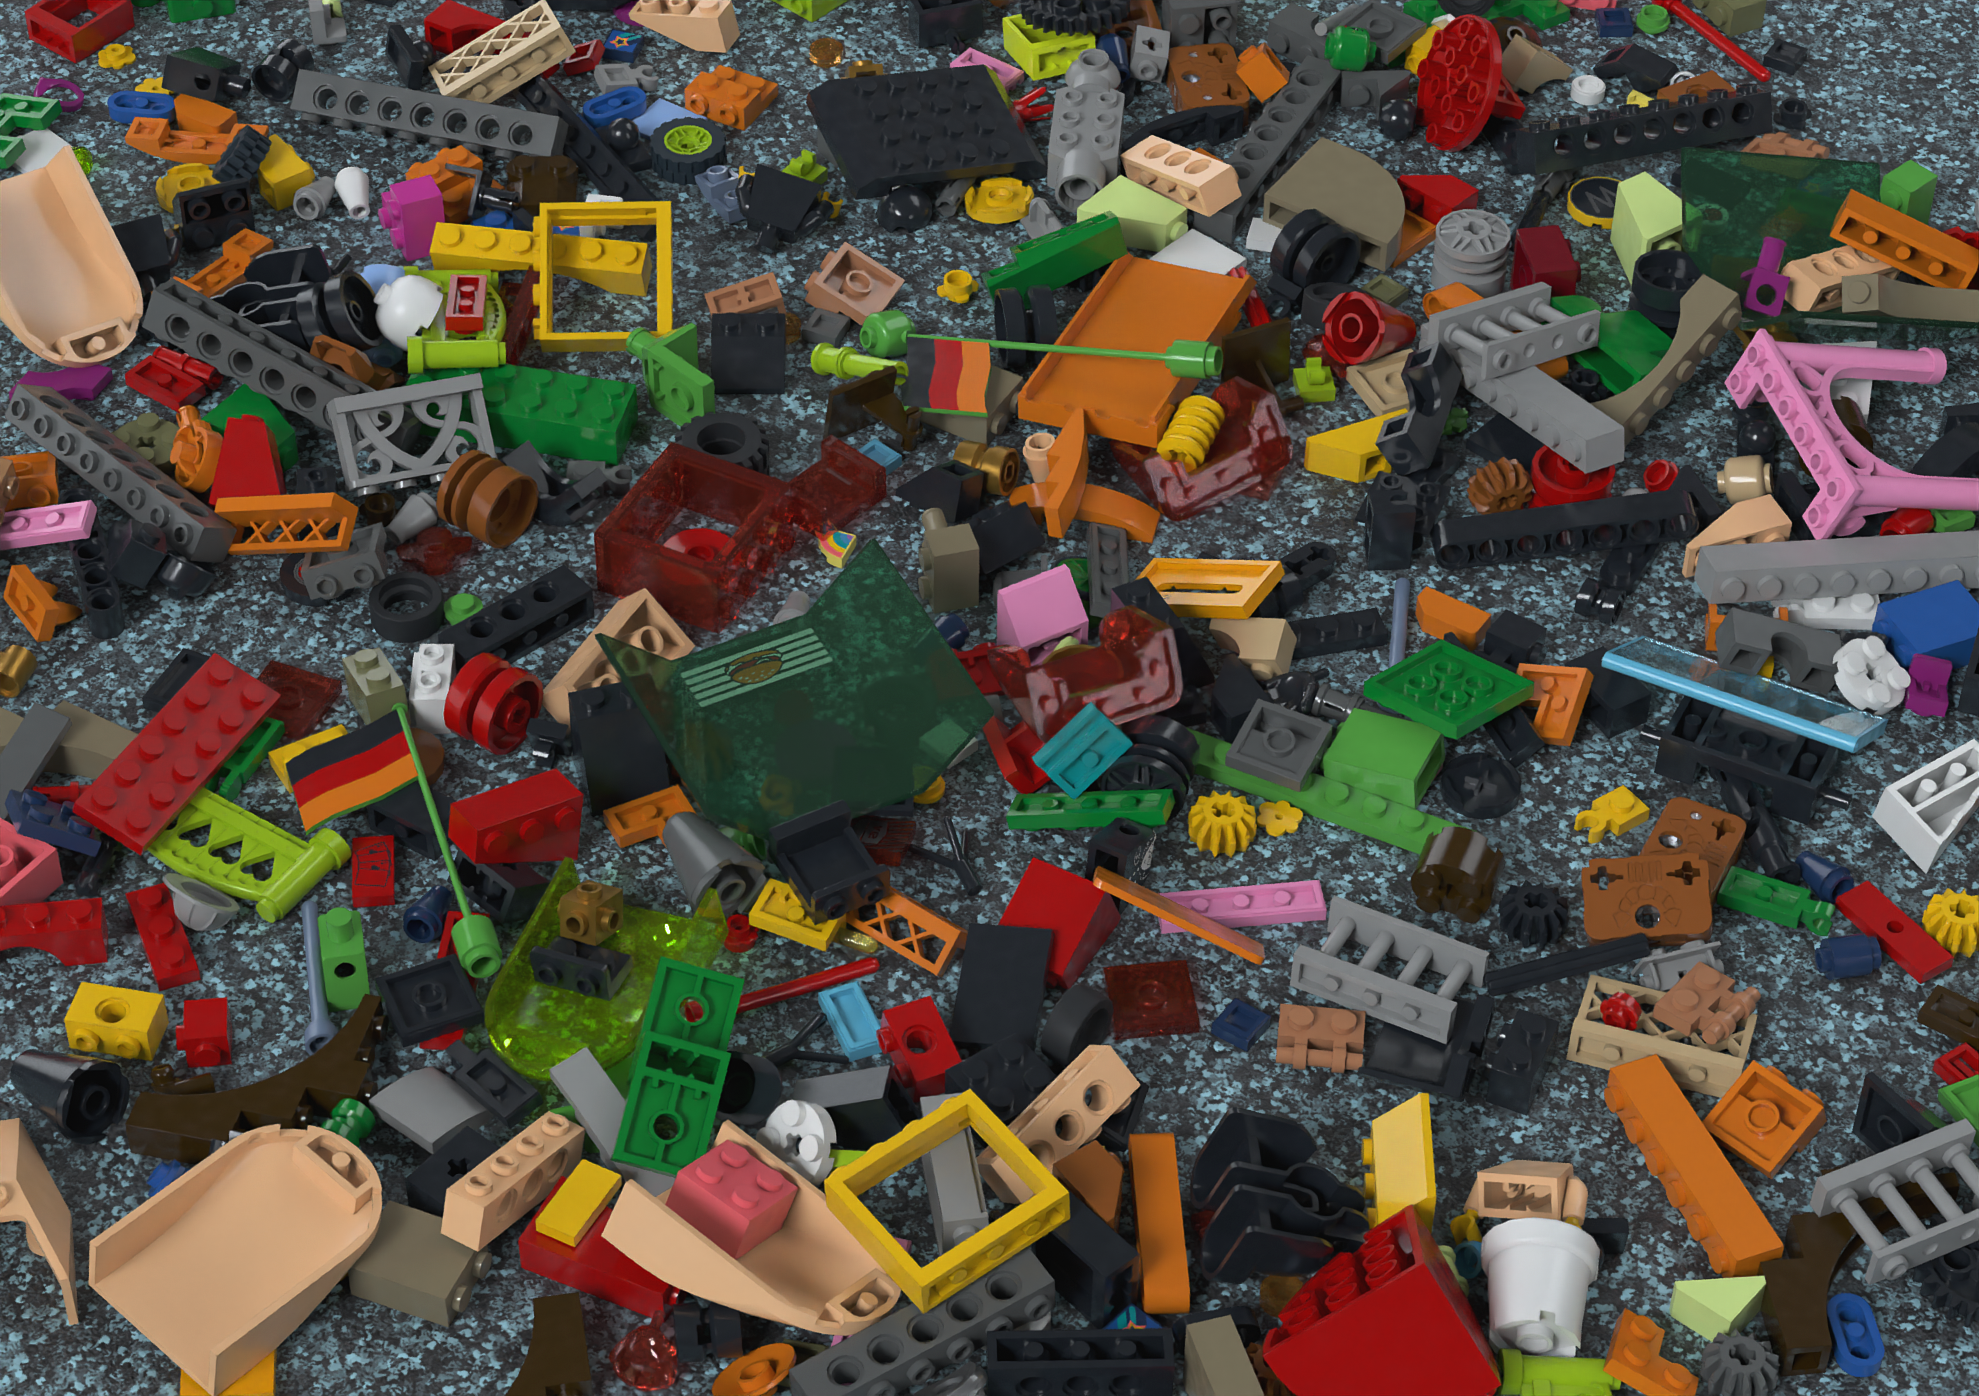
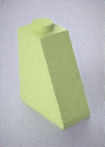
(1144, 216)

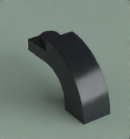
(1952, 455)

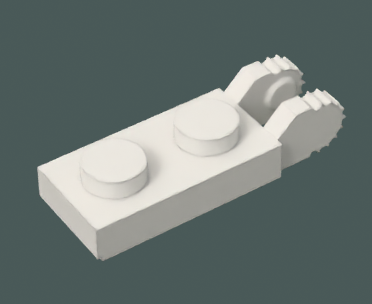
(1839, 612)

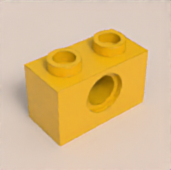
(116, 1021)

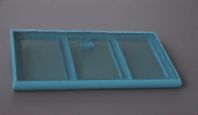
(1746, 694)

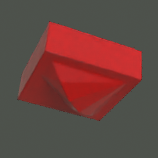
(585, 57)

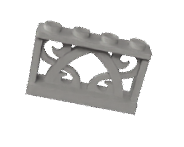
(365, 410)

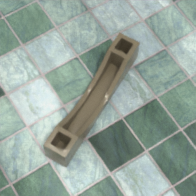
(1705, 317)

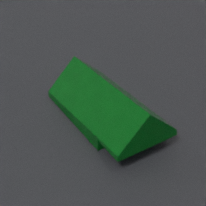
(1060, 255)

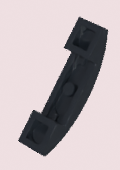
(1210, 123)

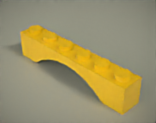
(606, 263)

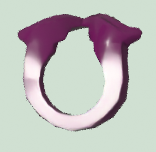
(47, 84)

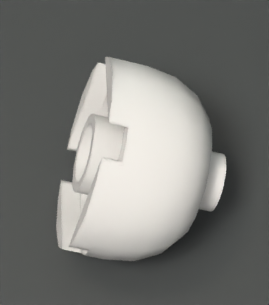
(406, 307)

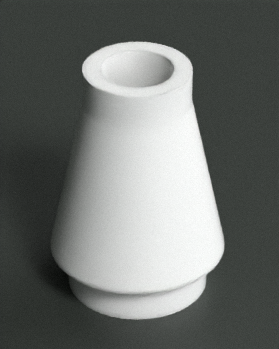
(353, 189)

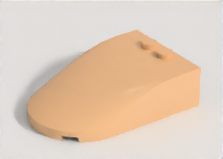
(63, 268)
(240, 1248)
(800, 1276)

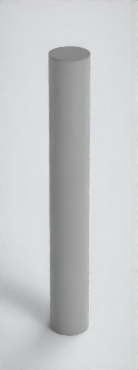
(1331, 22)

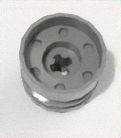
(1471, 250)

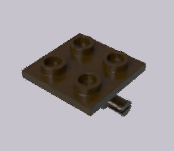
(1262, 359)
(869, 402)

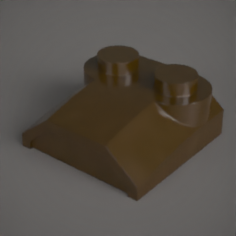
(542, 181)

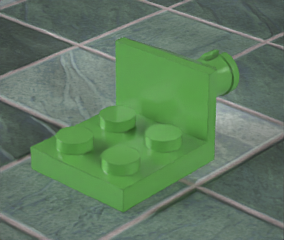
(672, 373)

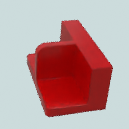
(1014, 754)

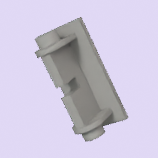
(1040, 219)
(1662, 969)

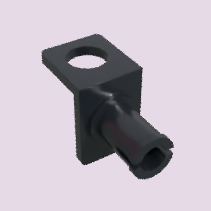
(483, 194)

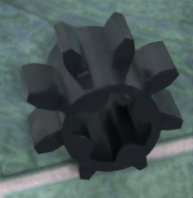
(1586, 385)

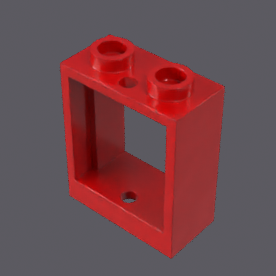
(50, 27)

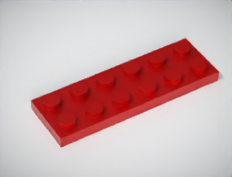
(176, 754)

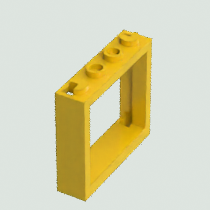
(599, 214)
(979, 1252)

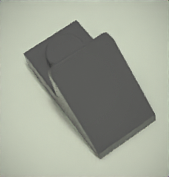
(1373, 88)

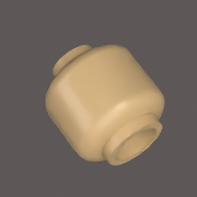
(1745, 478)

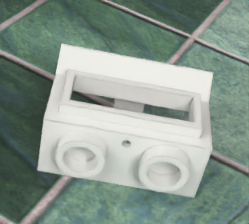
(430, 682)

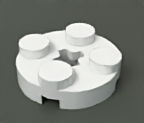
(1870, 657)
(816, 1130)

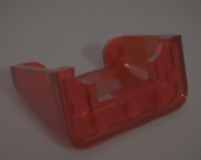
(1244, 451)
(1124, 677)

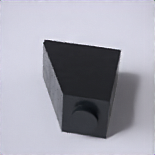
(863, 1104)

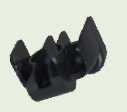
(273, 289)
(1269, 1203)

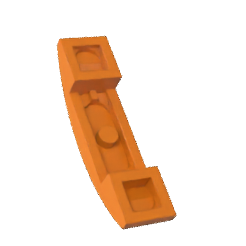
(157, 139)
(229, 268)
(1097, 506)

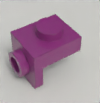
(1928, 685)

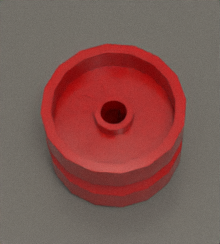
(1561, 482)
(492, 703)

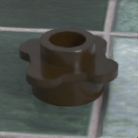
(379, 508)

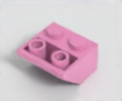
(1041, 613)

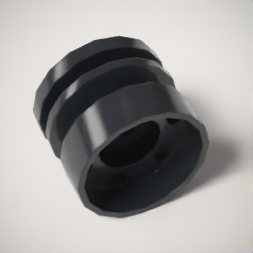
(1659, 284)
(1160, 758)

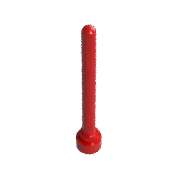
(1715, 37)
(795, 987)

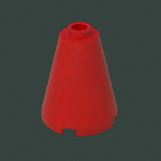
(1364, 328)

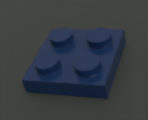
(51, 822)

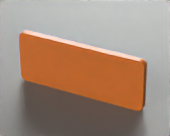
(1179, 915)

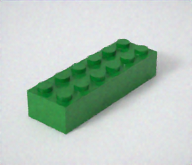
(551, 409)

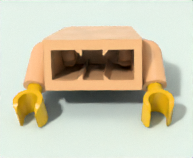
(1522, 1191)

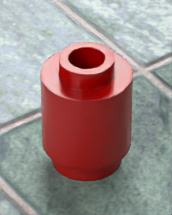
(1908, 521)

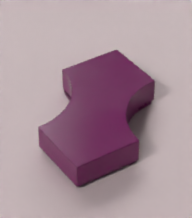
(71, 382)

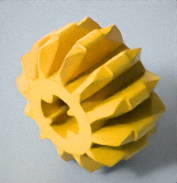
(1222, 823)
(1953, 921)

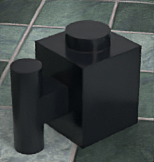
(1514, 641)

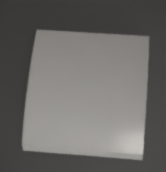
(428, 1108)

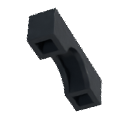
(1431, 386)

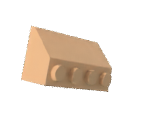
(633, 620)

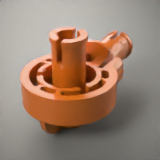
(195, 450)

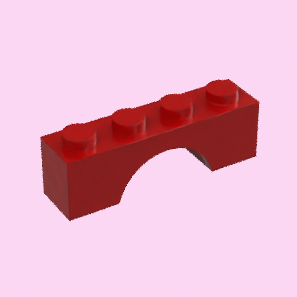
(456, 25)
(67, 929)

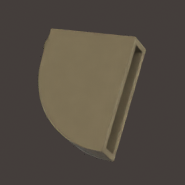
(1349, 191)

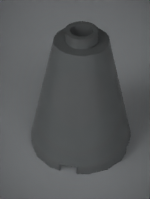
(712, 860)

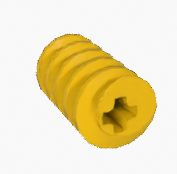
(1192, 431)

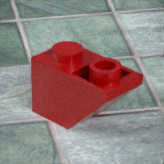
(1436, 195)

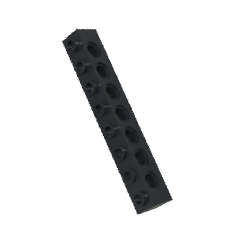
(1750, 118)

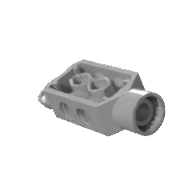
(1086, 130)

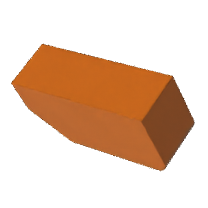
(203, 116)
(1444, 614)

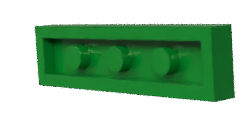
(1089, 809)

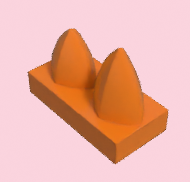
(34, 604)

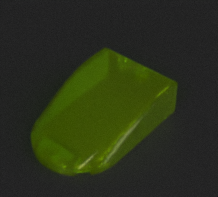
(544, 1024)

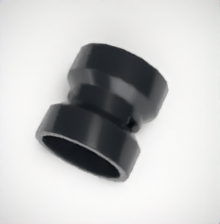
(1600, 601)

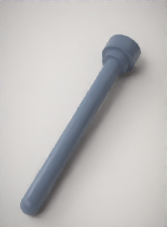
(1399, 626)
(320, 1029)

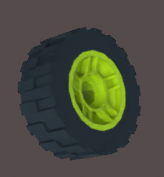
(686, 149)

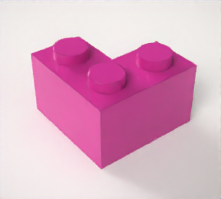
(411, 215)

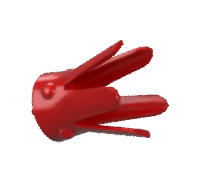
(1027, 112)

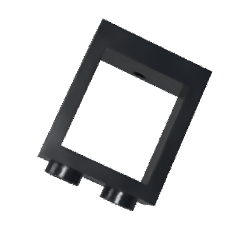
(1090, 1265)

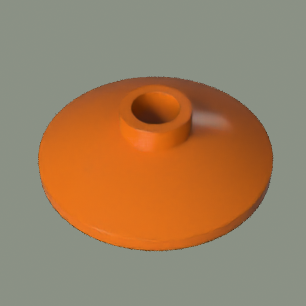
(756, 1372)

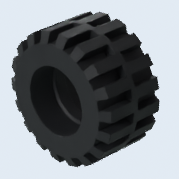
(729, 439)

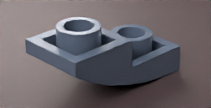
(719, 189)

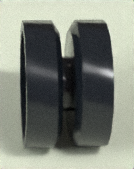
(1314, 250)
(341, 310)
(1024, 321)

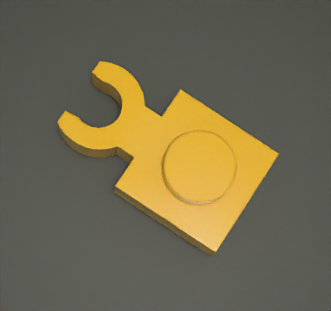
(1613, 811)

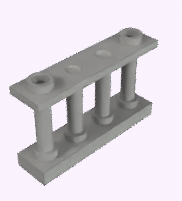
(1507, 312)
(1380, 995)
(1893, 1167)

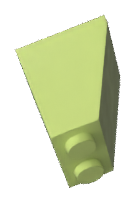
(1645, 220)

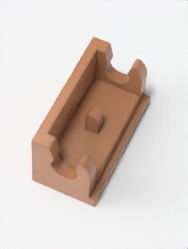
(747, 296)

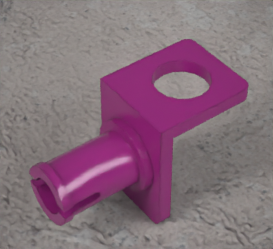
(1767, 275)

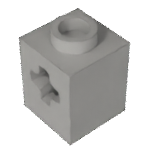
(1145, 62)

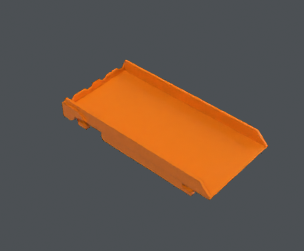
(1140, 309)

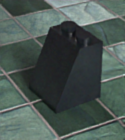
(1145, 597)
(614, 748)

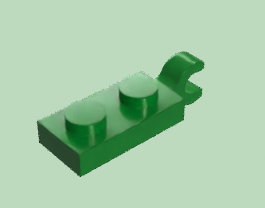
(1774, 901)

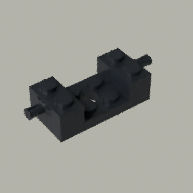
(945, 22)
(1782, 760)

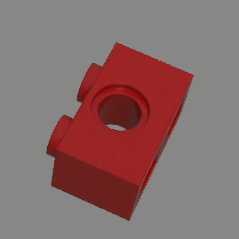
(918, 1026)

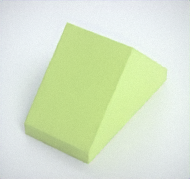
(1717, 1304)

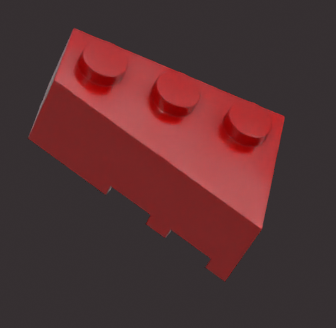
(520, 821)

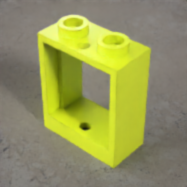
(1042, 53)

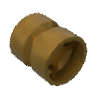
(998, 463)

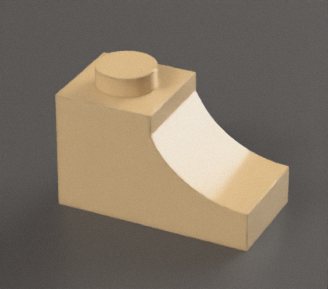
(1530, 65)
(1262, 643)

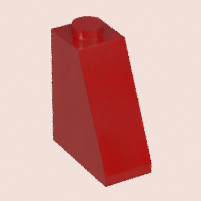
(247, 461)

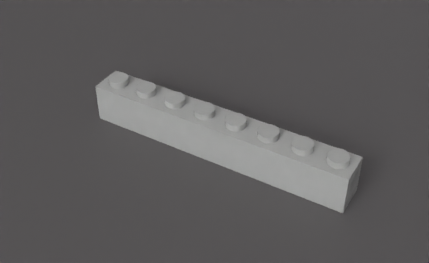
(1544, 410)
(1837, 566)

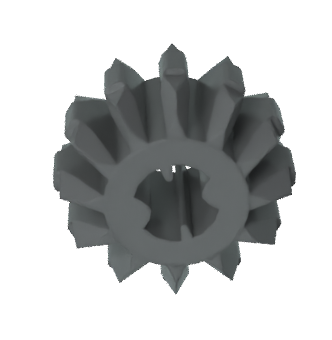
(1739, 1366)

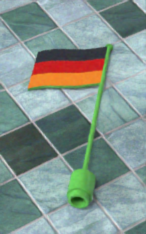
(955, 372)
(365, 770)

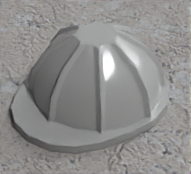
(200, 904)

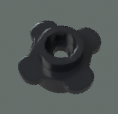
(1792, 114)

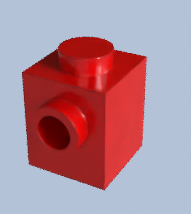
(206, 1032)

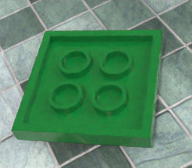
(1448, 689)

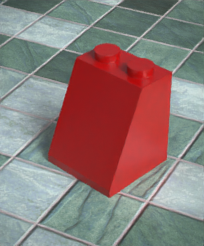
(1072, 908)

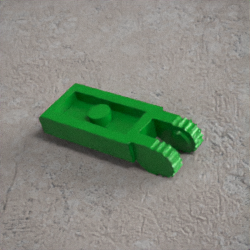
(247, 759)

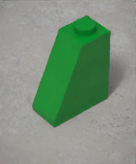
(252, 403)

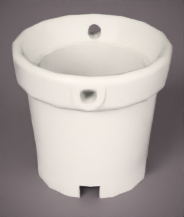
(1538, 1284)

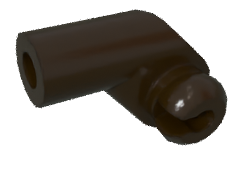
(166, 1083)

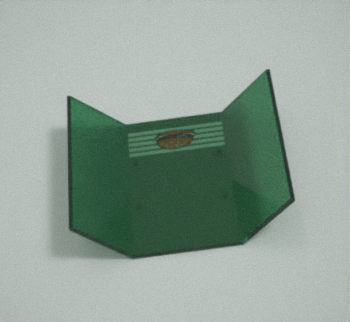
(1746, 196)
(813, 709)

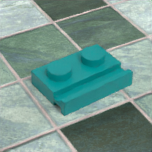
(1082, 750)

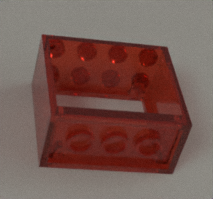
(683, 584)

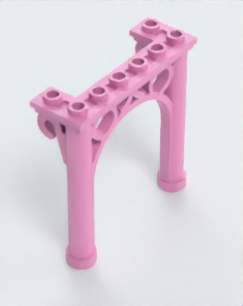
(1772, 374)

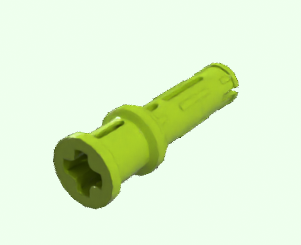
(849, 363)

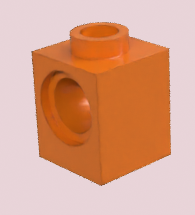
(1262, 71)

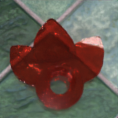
(434, 550)

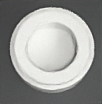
(1587, 90)

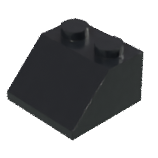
(748, 353)

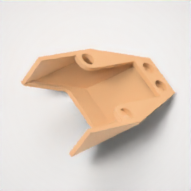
(33, 1197)

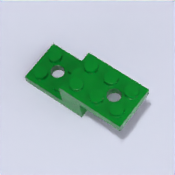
(677, 1068)

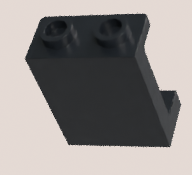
(1796, 498)
(827, 863)

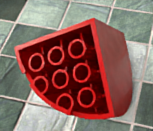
(1383, 1323)

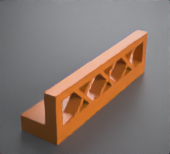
(293, 514)
(917, 915)

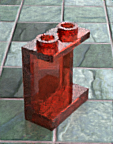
(836, 489)

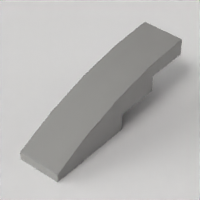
(599, 1111)

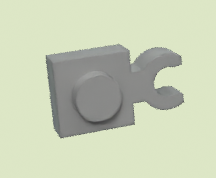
(615, 76)

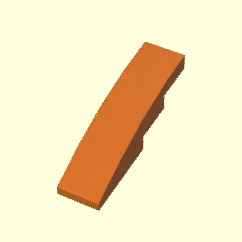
(1068, 473)

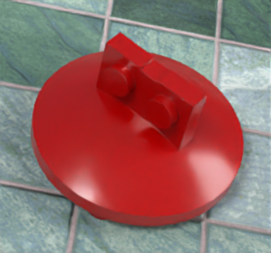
(1463, 84)

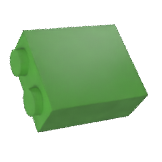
(1385, 756)

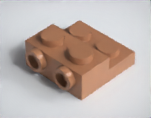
(852, 284)

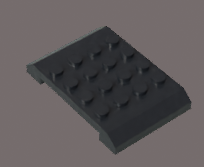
(923, 128)

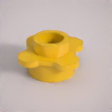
(957, 286)

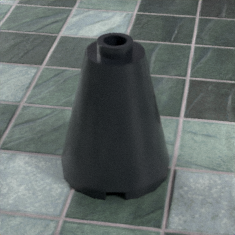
(73, 1092)

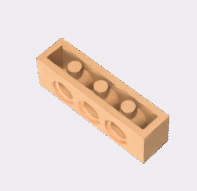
(1182, 175)
(1817, 279)
(1111, 1088)
(511, 1181)

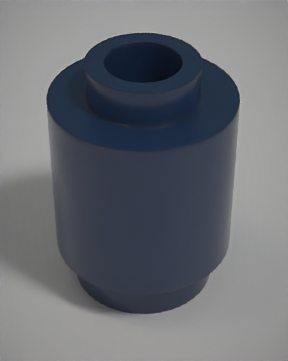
(1848, 956)

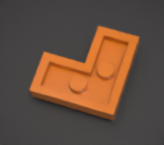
(1560, 698)
(645, 816)
(1636, 1359)

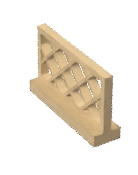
(517, 62)
(1691, 1067)

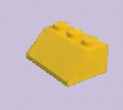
(1400, 1162)

